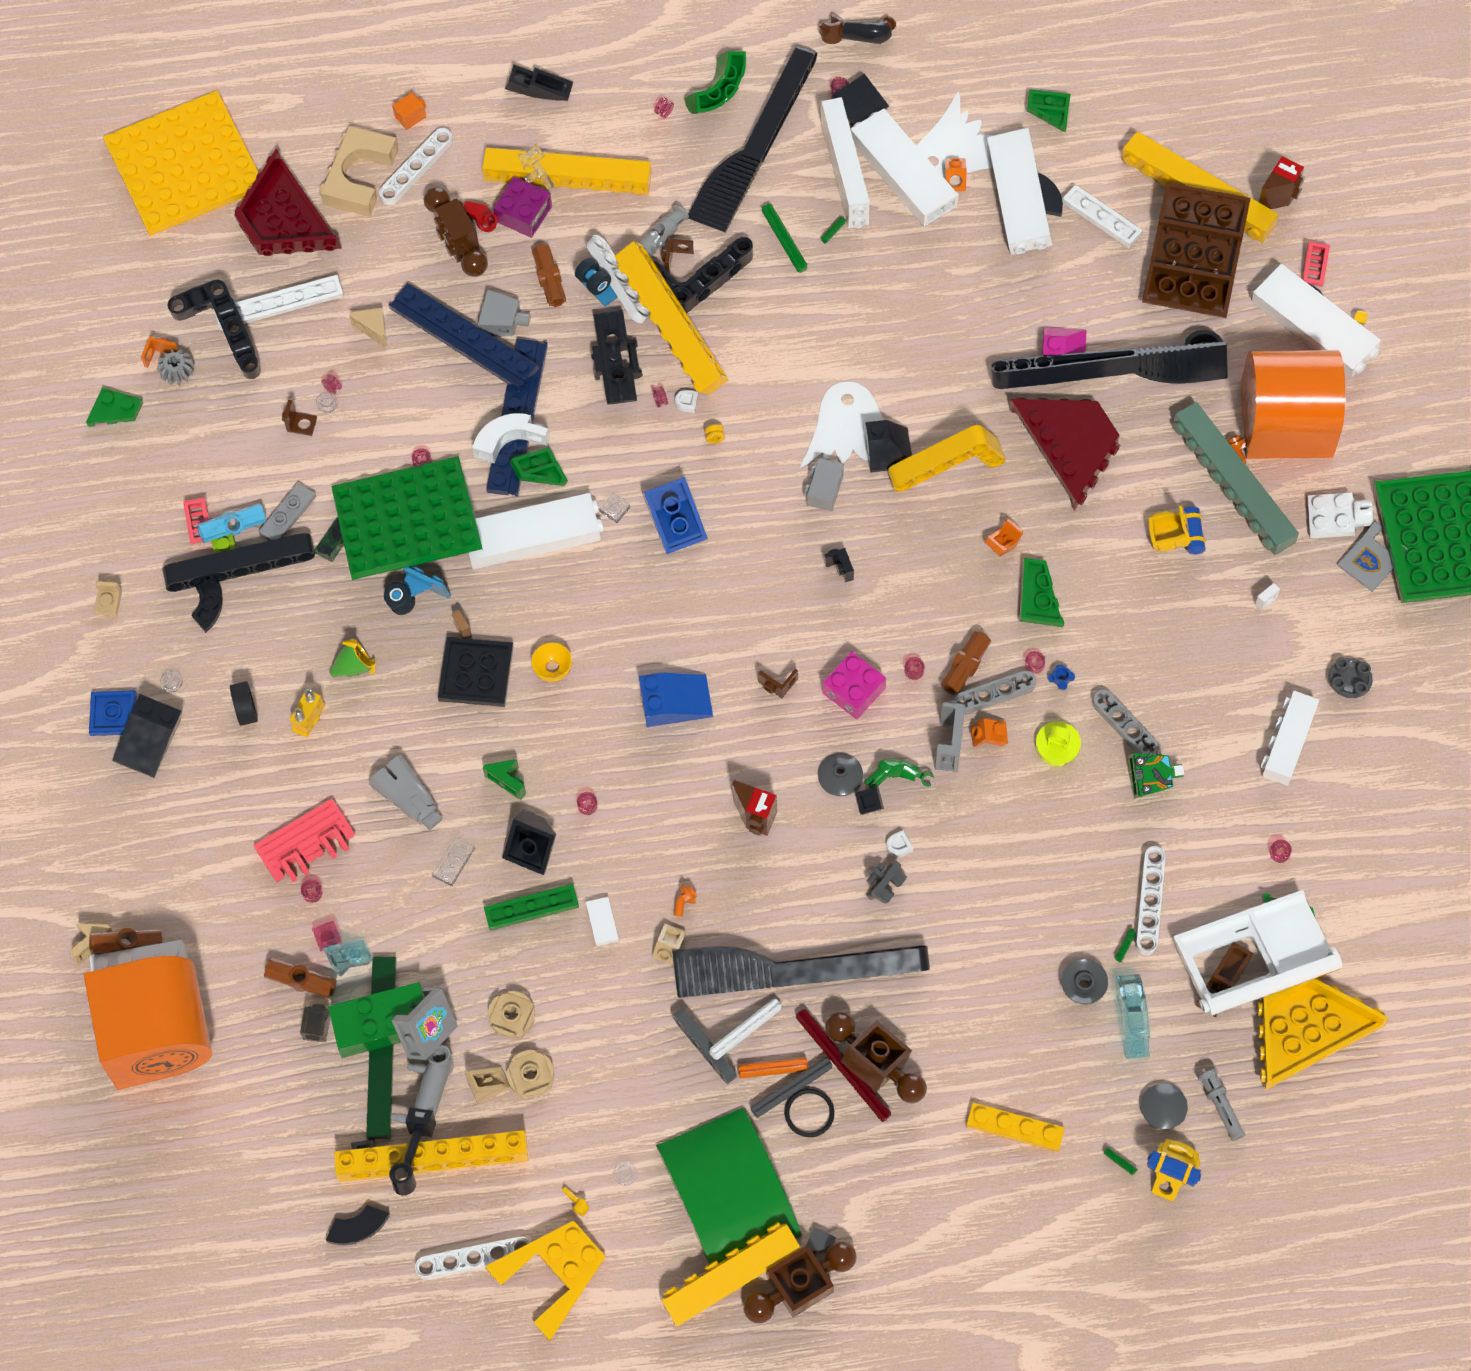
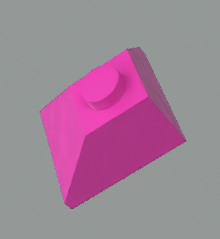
(1063, 341)

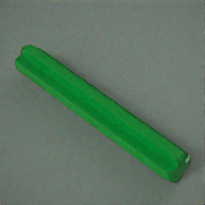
(784, 238)

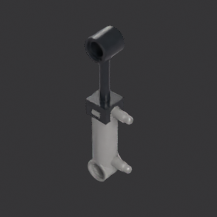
(421, 1117)

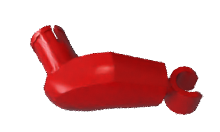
(484, 218)

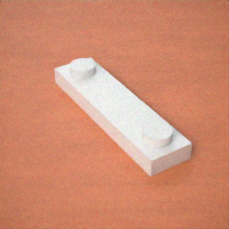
(1102, 216)

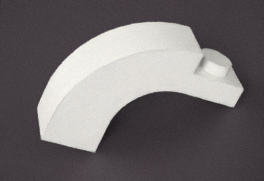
(504, 430)

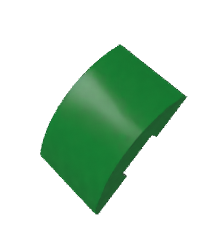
(726, 1184)

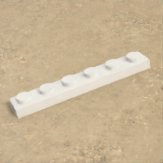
(288, 299)

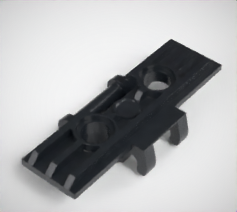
(609, 360)

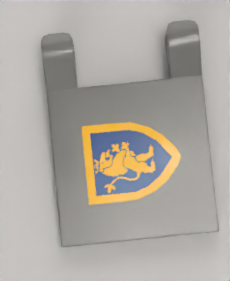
(1368, 560)

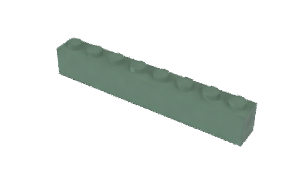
(1235, 479)

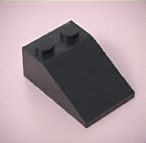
(147, 735)

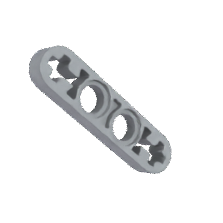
(993, 690)
(1122, 726)

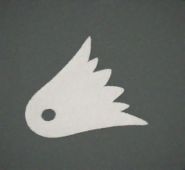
(957, 139)
(841, 425)

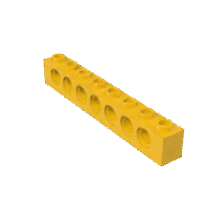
(433, 1155)

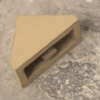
(370, 323)
(486, 1083)

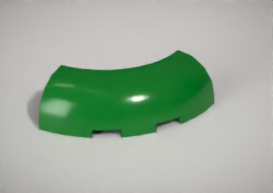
(724, 85)

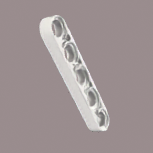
(414, 175)
(605, 258)
(1146, 910)
(461, 1255)

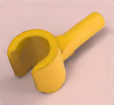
(1361, 317)
(581, 1206)

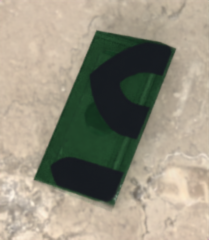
(331, 542)

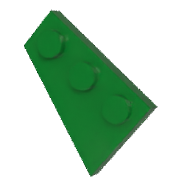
(1037, 595)

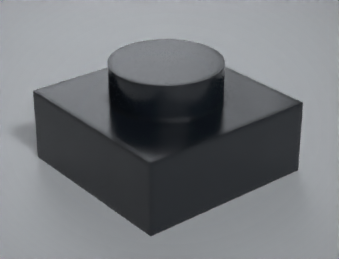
(869, 800)

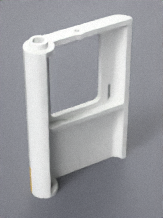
(1285, 938)

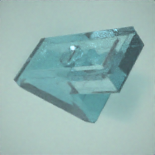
(347, 955)

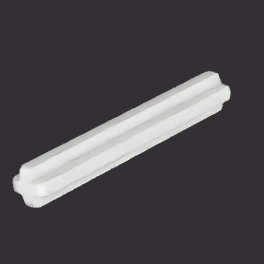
(745, 1029)

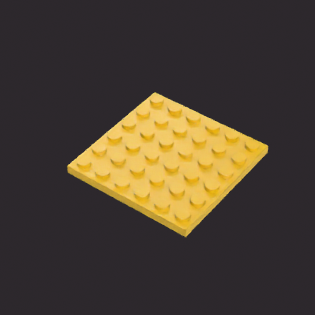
(182, 162)

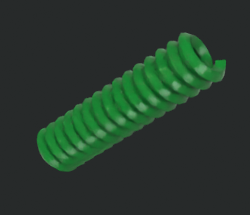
(832, 230)
(1125, 945)
(1120, 1161)

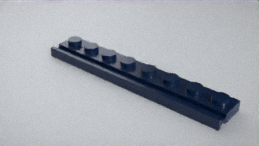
(464, 337)
(502, 476)

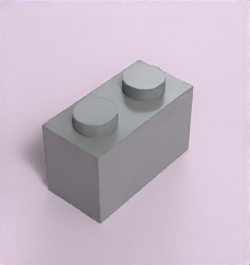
(825, 484)

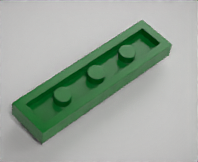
(531, 907)

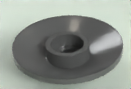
(836, 783)
(1086, 971)

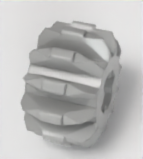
(175, 366)

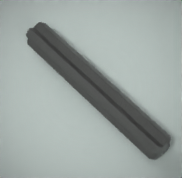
(791, 1087)

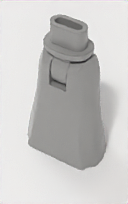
(406, 792)

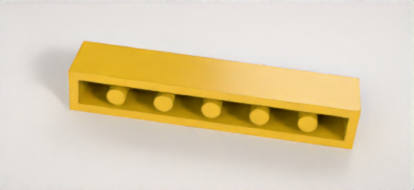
(730, 1274)

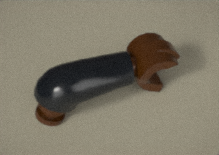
(869, 32)

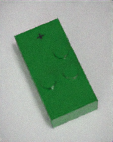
(367, 1021)

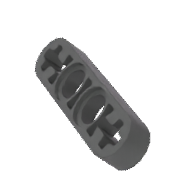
(703, 1045)

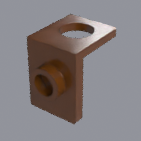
(672, 246)
(292, 418)
(773, 686)

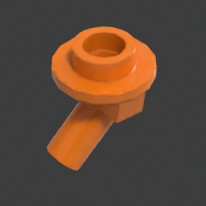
(1237, 444)
(686, 895)

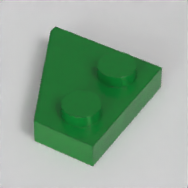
(1050, 107)
(114, 408)
(539, 468)

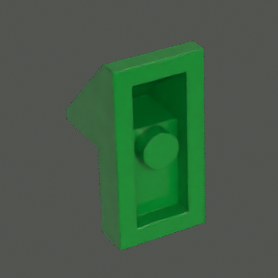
(502, 773)

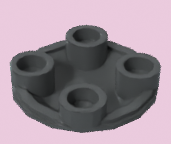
(1350, 677)
(1164, 1106)

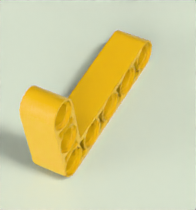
(946, 454)

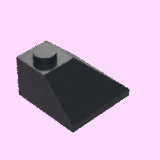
(886, 444)
(530, 842)

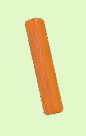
(772, 1067)

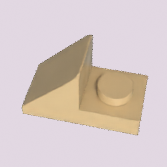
(80, 950)

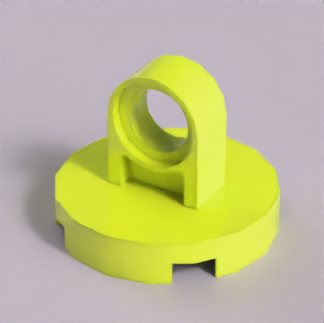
(1058, 743)

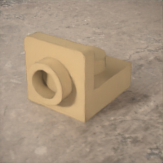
(107, 598)
(668, 941)

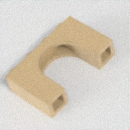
(355, 147)

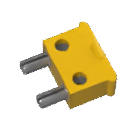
(307, 713)

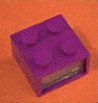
(523, 207)

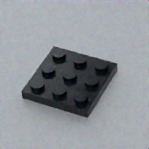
(475, 671)

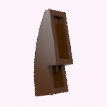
(1228, 970)

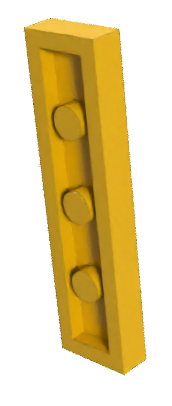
(1015, 1127)

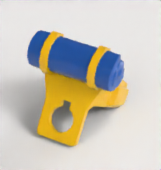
(1178, 530)
(1175, 1164)

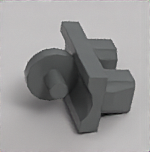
(879, 889)

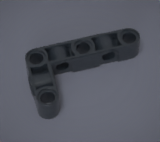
(702, 284)
(203, 298)

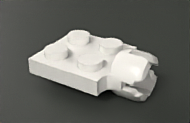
(1338, 515)

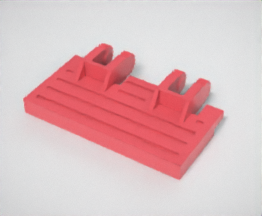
(304, 839)

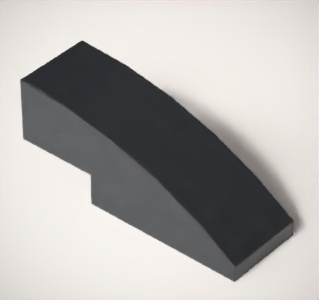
(538, 84)

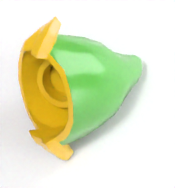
(352, 661)

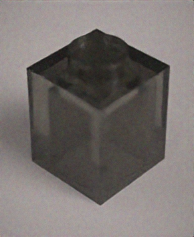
(315, 1023)

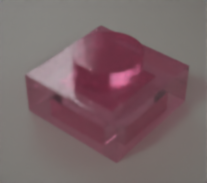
(326, 935)

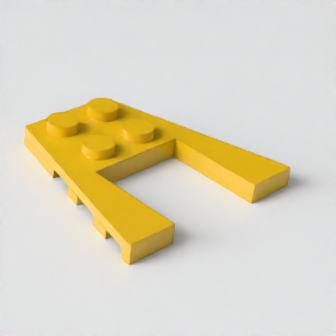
(568, 1255)

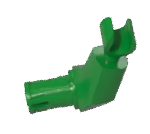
(897, 768)

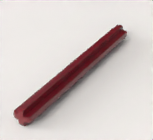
(836, 1056)

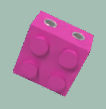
(854, 685)

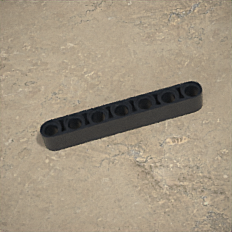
(239, 562)

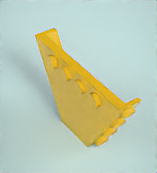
(1308, 1026)

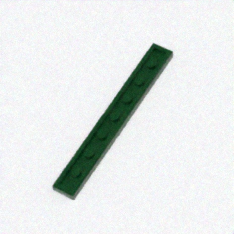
(381, 1061)

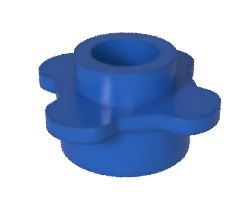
(1061, 670)

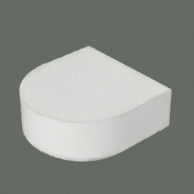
(686, 400)
(899, 845)

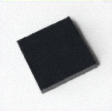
(860, 99)

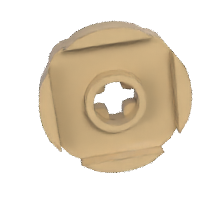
(505, 1003)
(530, 1087)

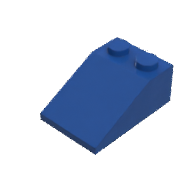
(675, 515)
(674, 698)

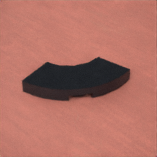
(1051, 196)
(210, 604)
(357, 1228)

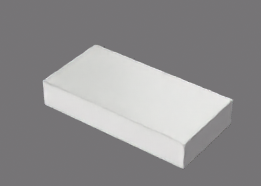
(602, 921)

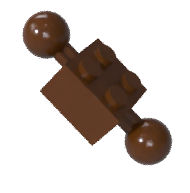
(456, 231)
(876, 1056)
(799, 1281)

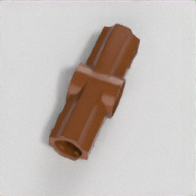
(548, 275)
(966, 663)
(111, 941)
(287, 973)

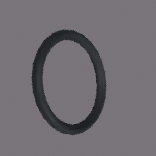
(808, 1134)

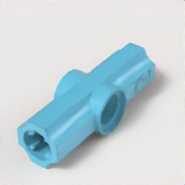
(219, 528)

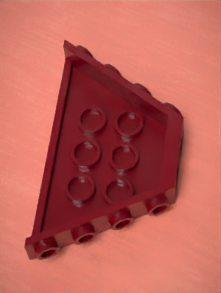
(280, 215)
(1073, 439)

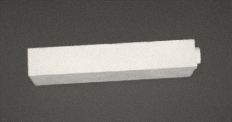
(845, 163)
(904, 167)
(1019, 191)
(1316, 319)
(536, 530)

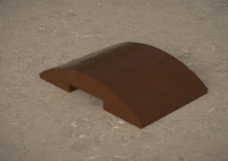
(1196, 250)

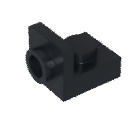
(841, 560)

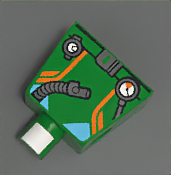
(1152, 773)

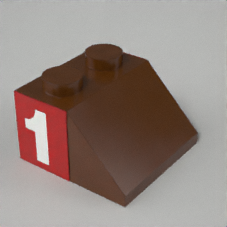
(1282, 184)
(755, 807)

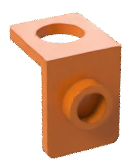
(958, 167)
(160, 345)

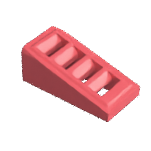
(1317, 248)
(195, 504)

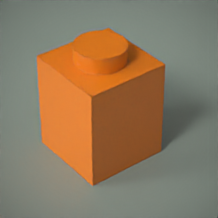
(409, 110)

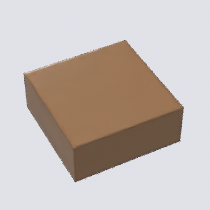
(461, 625)

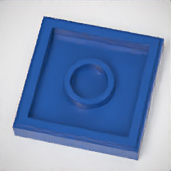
(110, 712)

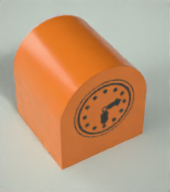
(1293, 403)
(148, 1019)

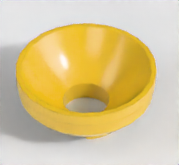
(551, 653)

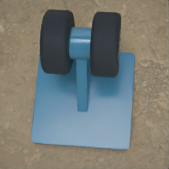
(596, 281)
(401, 595)

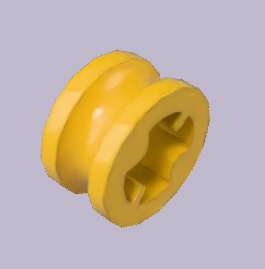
(714, 434)

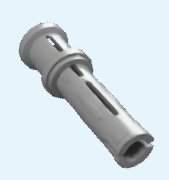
(1217, 1094)

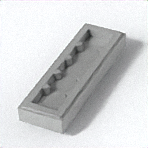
(287, 513)

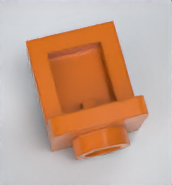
(1005, 538)
(989, 732)

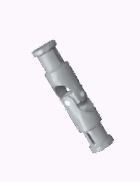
(667, 227)

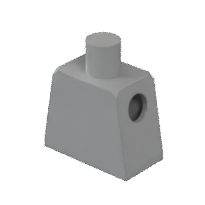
(501, 315)

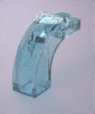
(1134, 1015)

